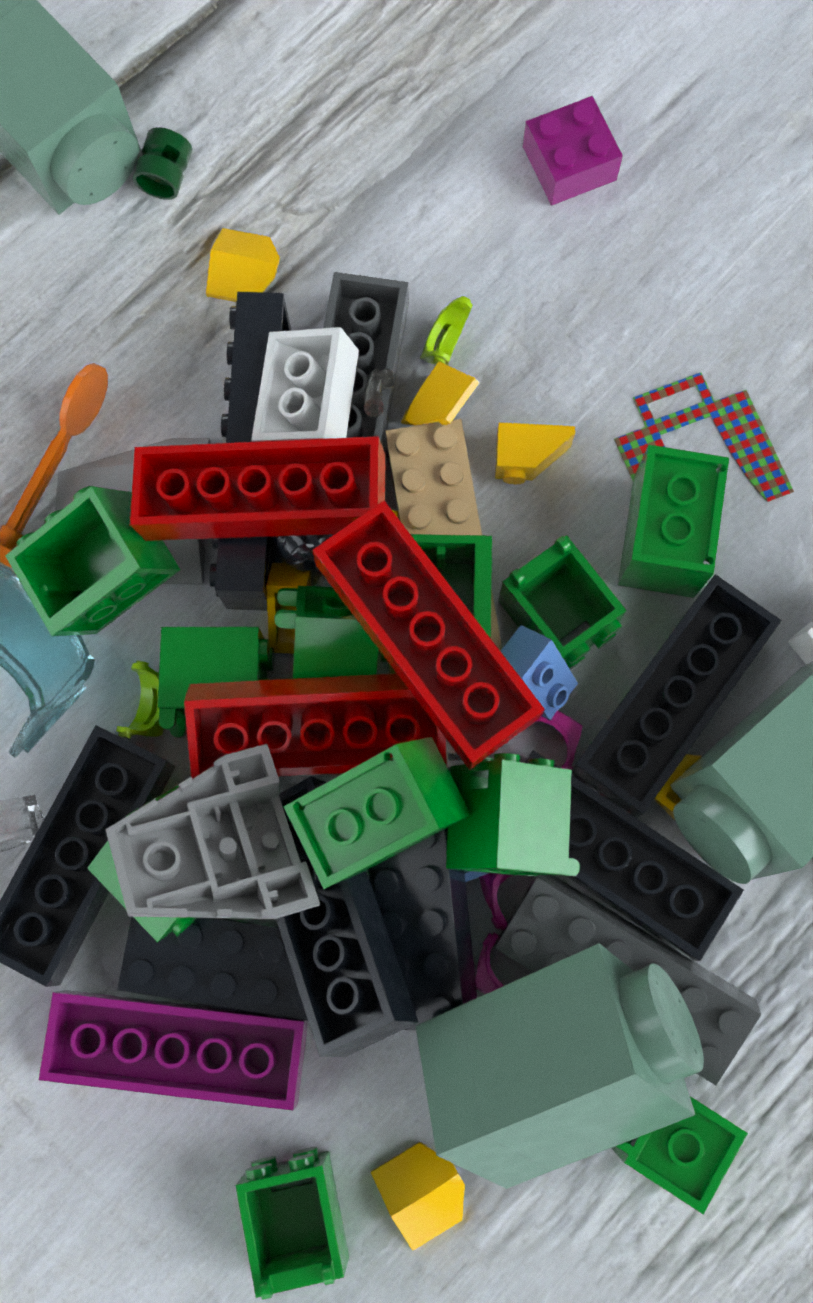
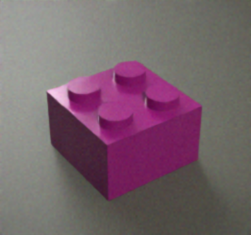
(572, 150)

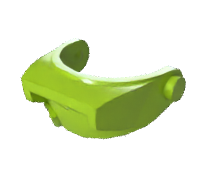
(451, 319)
(147, 717)

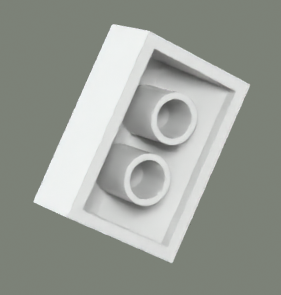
(306, 385)

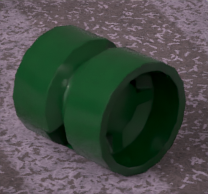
(162, 163)

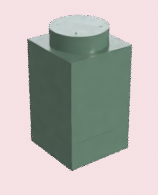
(60, 111)
(752, 792)
(558, 1067)

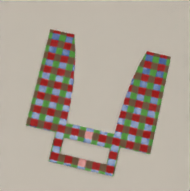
(735, 421)

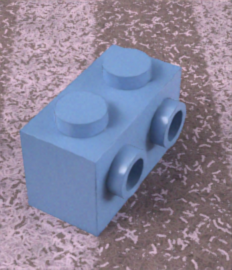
(540, 668)

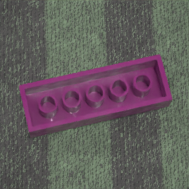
(174, 1049)

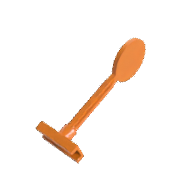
(76, 414)

